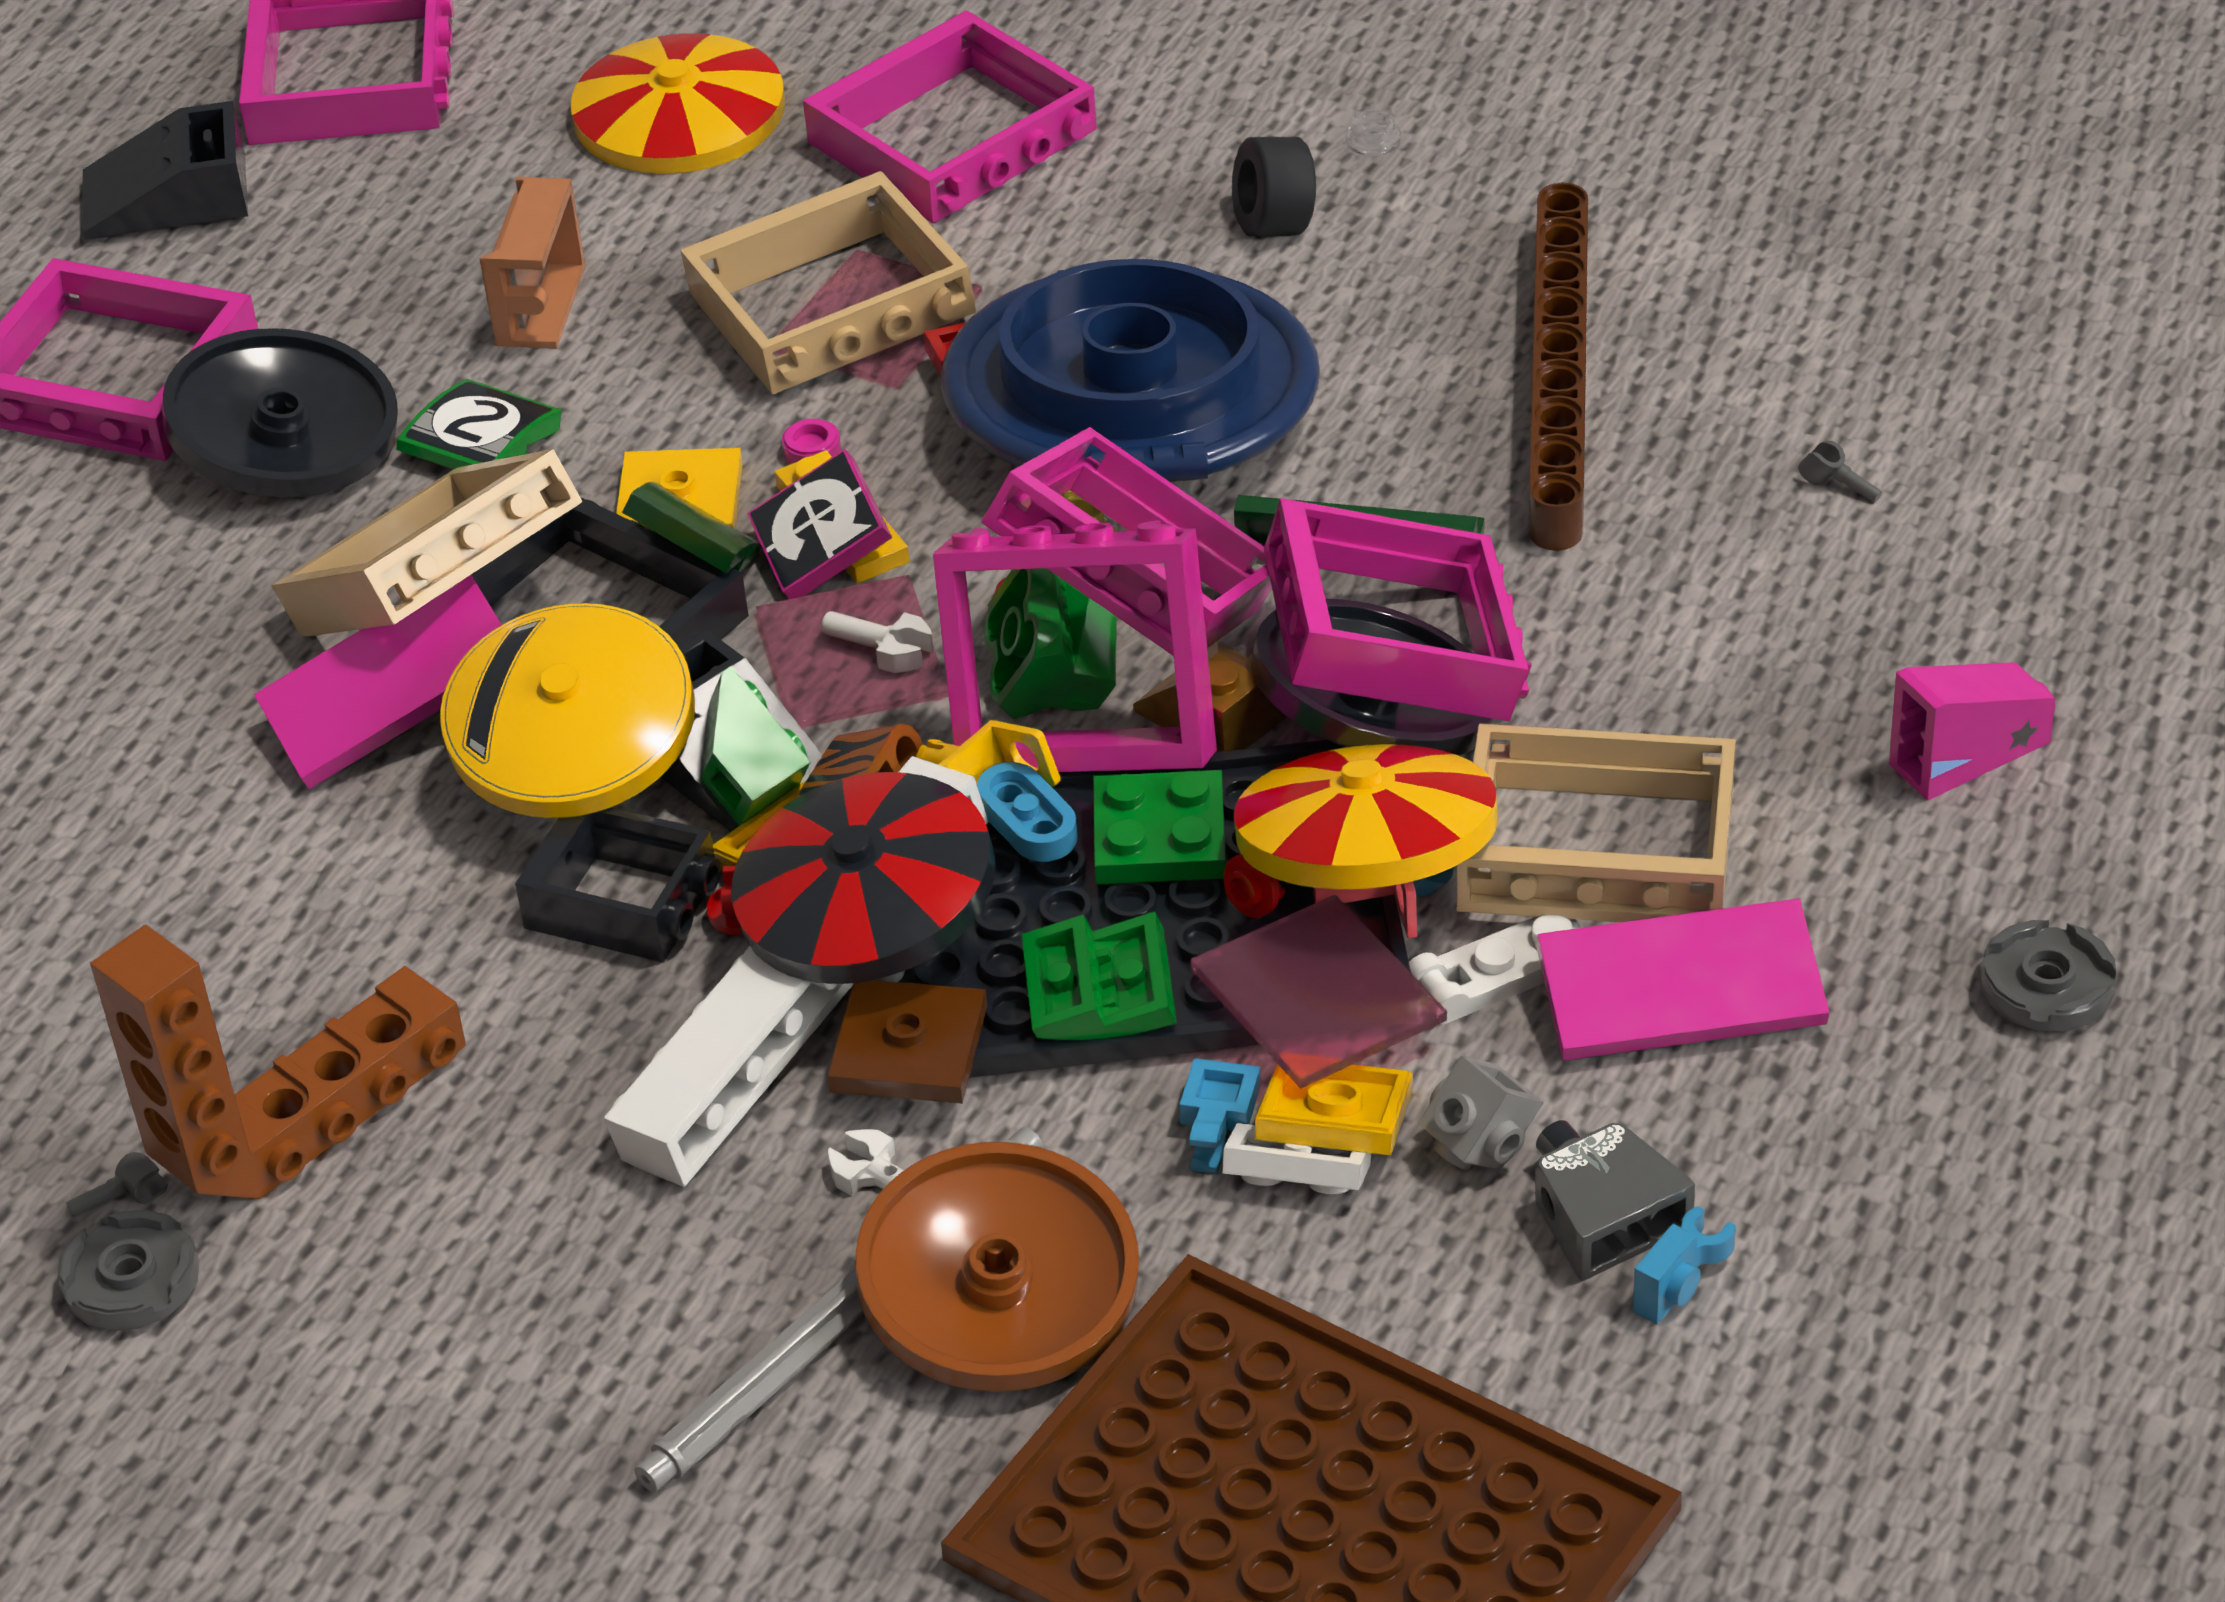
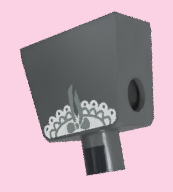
(1606, 1194)

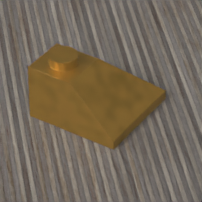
(1239, 705)

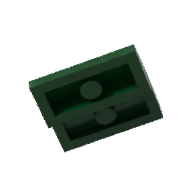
(691, 527)

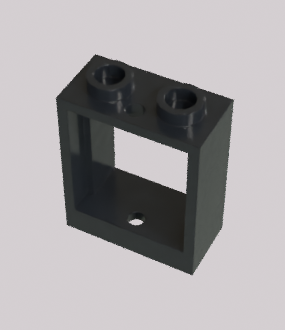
(628, 839)

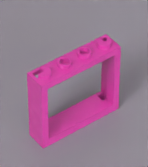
(921, 65)
(344, 110)
(91, 415)
(1131, 496)
(1090, 545)
(1407, 552)

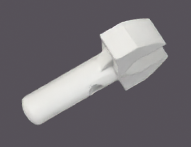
(896, 644)
(878, 1171)

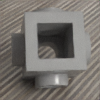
(1479, 1114)

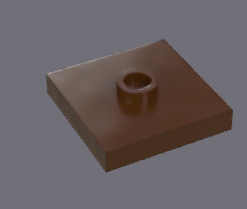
(908, 1041)

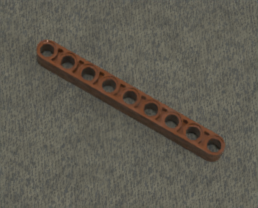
(1559, 368)

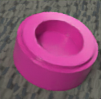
(810, 438)

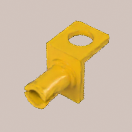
(990, 747)

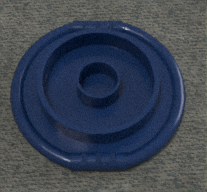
(1144, 353)

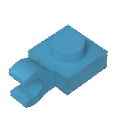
(1214, 1102)
(1670, 1268)

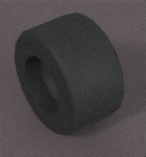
(1273, 186)

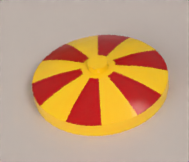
(677, 103)
(1366, 816)

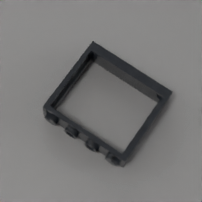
(715, 596)

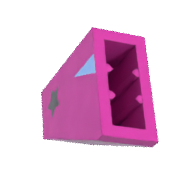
(1965, 722)

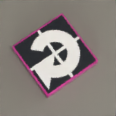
(819, 525)

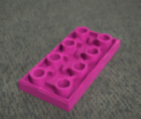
(374, 683)
(1681, 979)

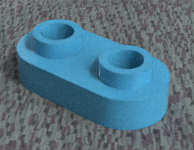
(1027, 811)

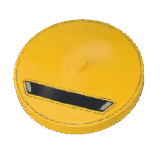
(567, 710)

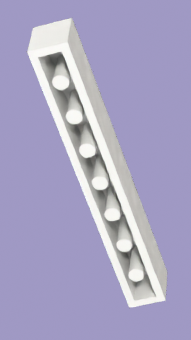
(729, 1052)

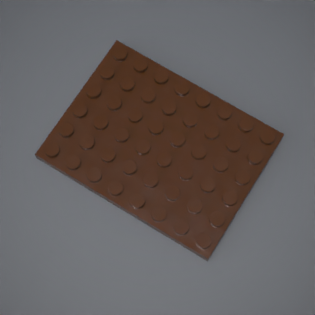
(1294, 1462)

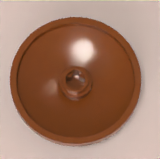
(997, 1266)

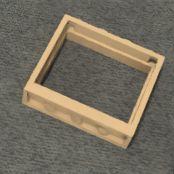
(808, 233)
(427, 544)
(1591, 882)

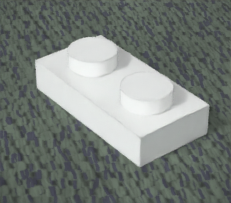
(1272, 1162)

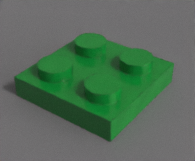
(1159, 827)

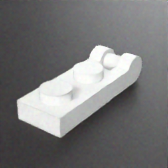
(1488, 967)

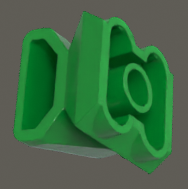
(1048, 645)

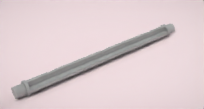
(761, 1376)

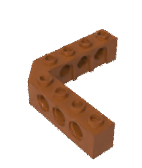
(289, 1113)

